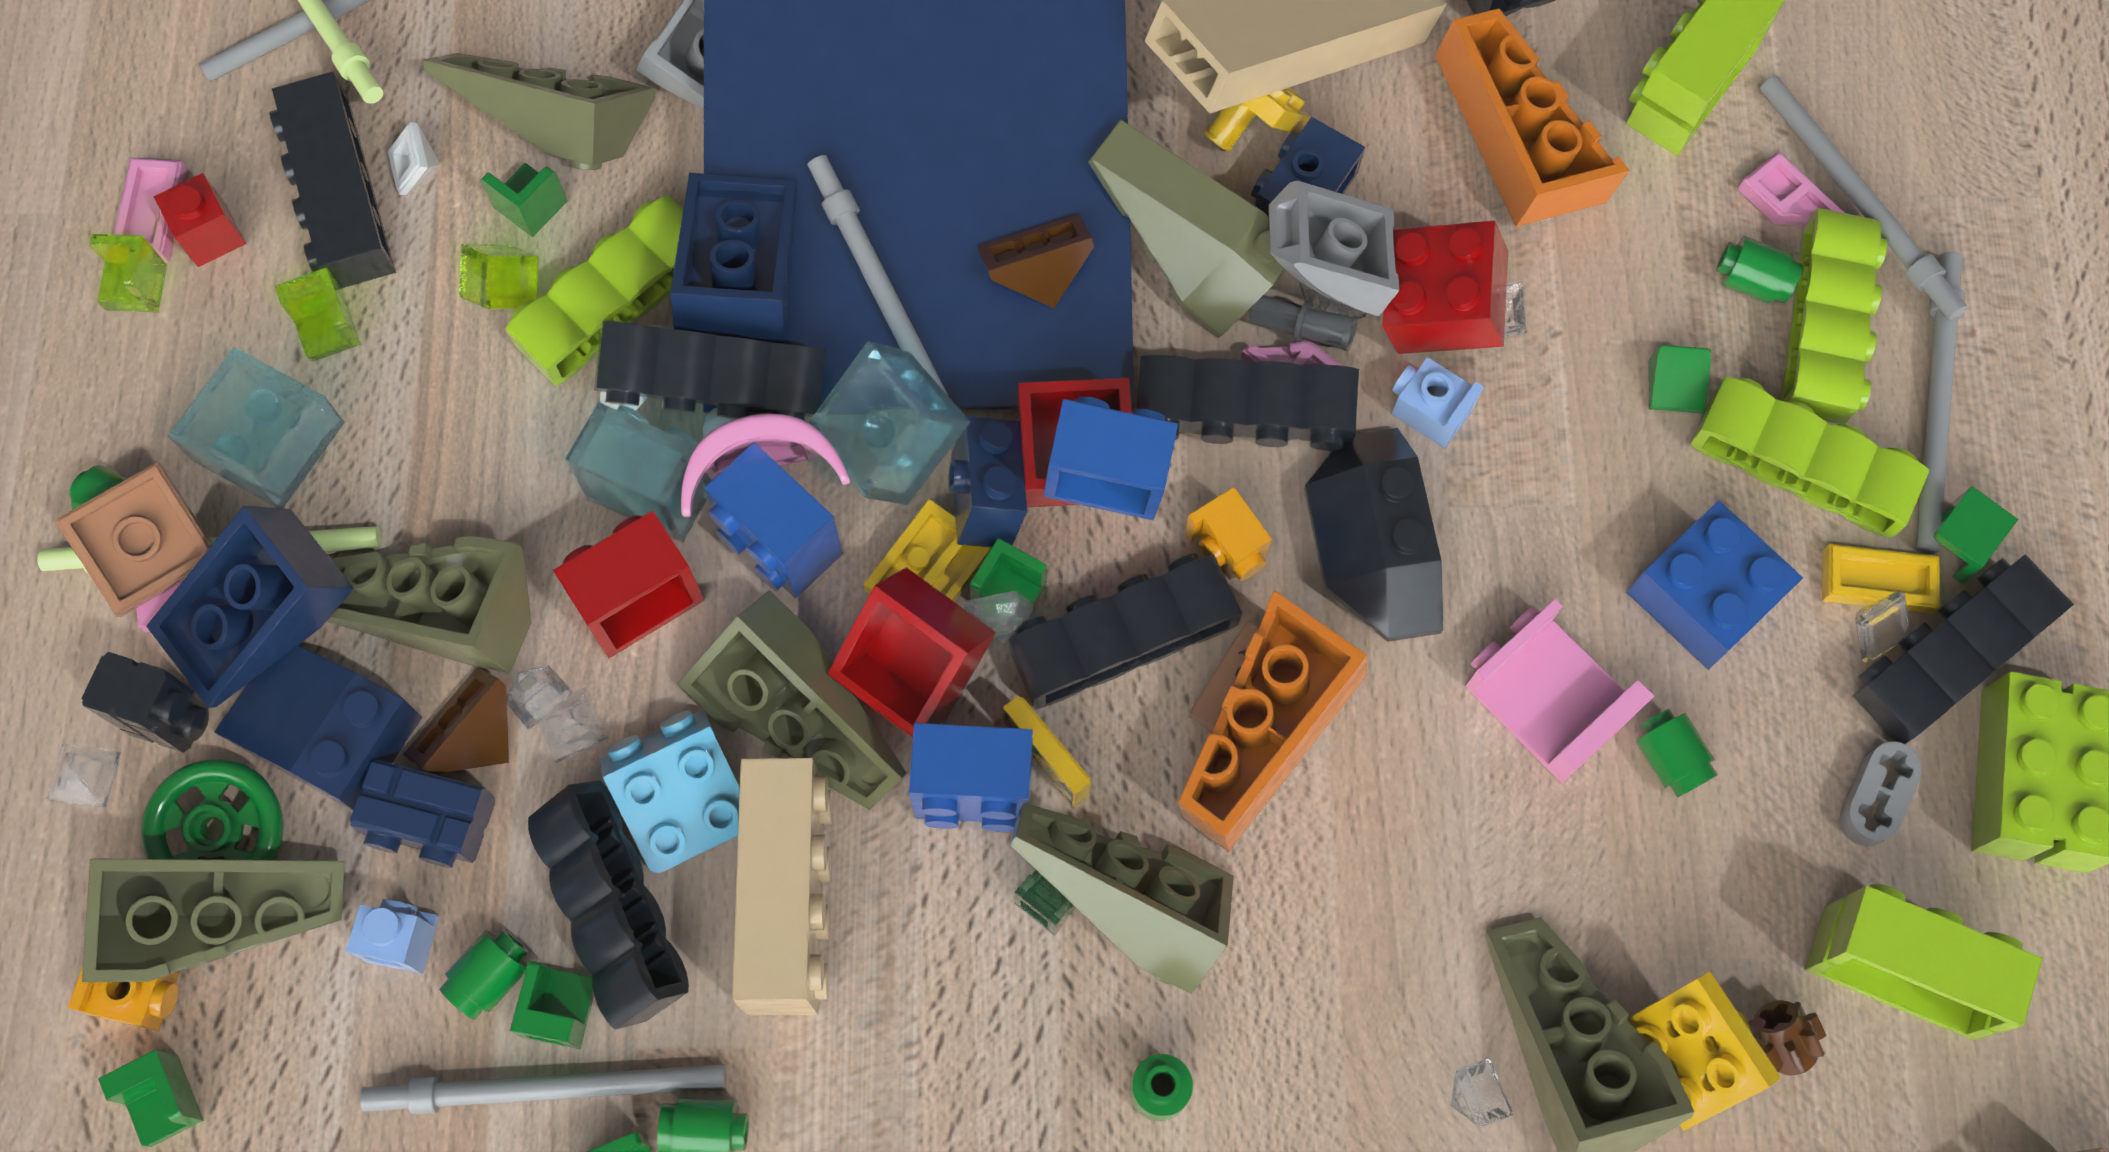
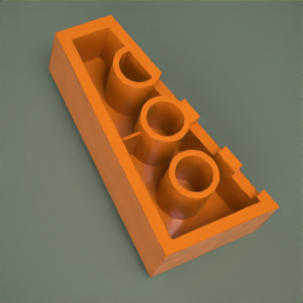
(1522, 124)
(1278, 707)

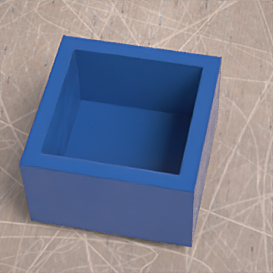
(1110, 458)
(773, 521)
(1714, 584)
(970, 775)

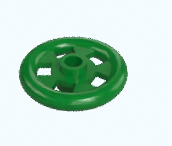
(213, 779)

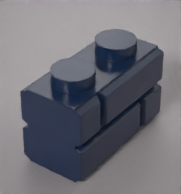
(422, 812)

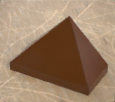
(1039, 259)
(467, 730)

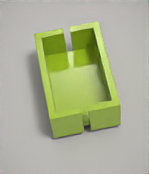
(1697, 68)
(2043, 773)
(1925, 962)

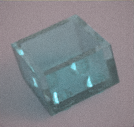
(889, 423)
(257, 428)
(636, 467)

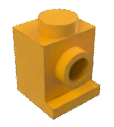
(1231, 534)
(142, 1006)

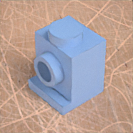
(1434, 416)
(393, 935)

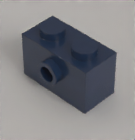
(1313, 157)
(988, 482)

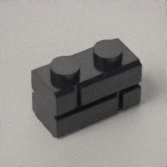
(146, 702)

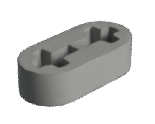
(1892, 799)

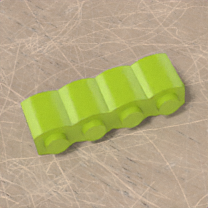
(617, 284)
(1833, 313)
(1811, 458)

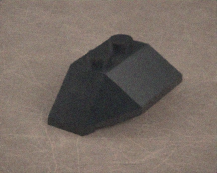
(1378, 535)

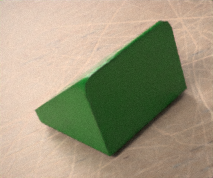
(1679, 378)

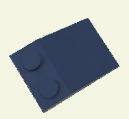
(735, 257)
(248, 602)
(319, 723)

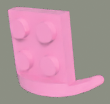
(779, 435)

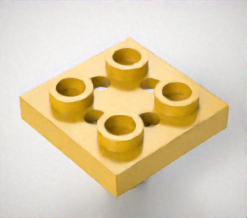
(1278, 109)
(1706, 1045)

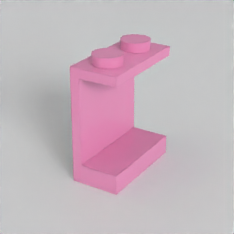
(1552, 692)

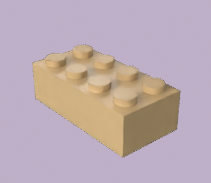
(779, 888)

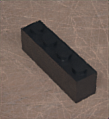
(331, 180)

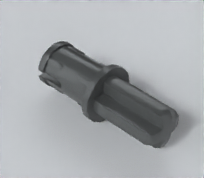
(1304, 322)

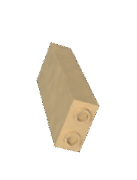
(1258, 47)

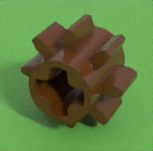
(1788, 1036)

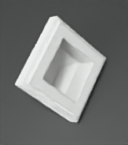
(411, 158)

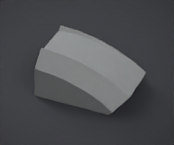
(678, 54)
(1335, 245)

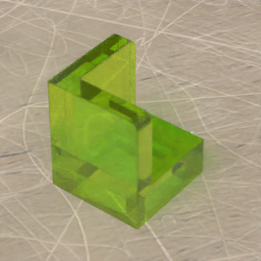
(131, 273)
(497, 275)
(319, 314)

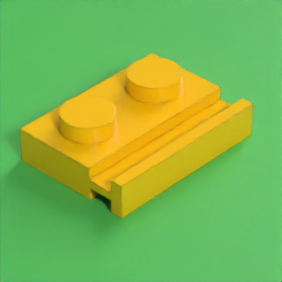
(932, 553)

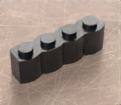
(707, 370)
(1252, 399)
(1125, 630)
(1962, 650)
(610, 910)

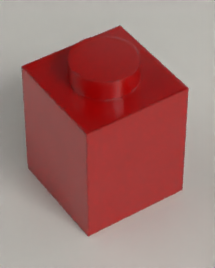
(199, 220)

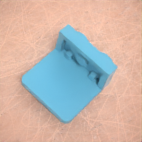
(674, 790)

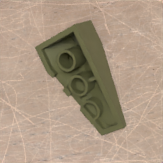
(561, 116)
(1194, 227)
(443, 600)
(774, 684)
(1155, 906)
(185, 912)
(1586, 1061)

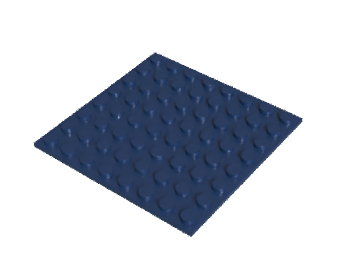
(949, 137)

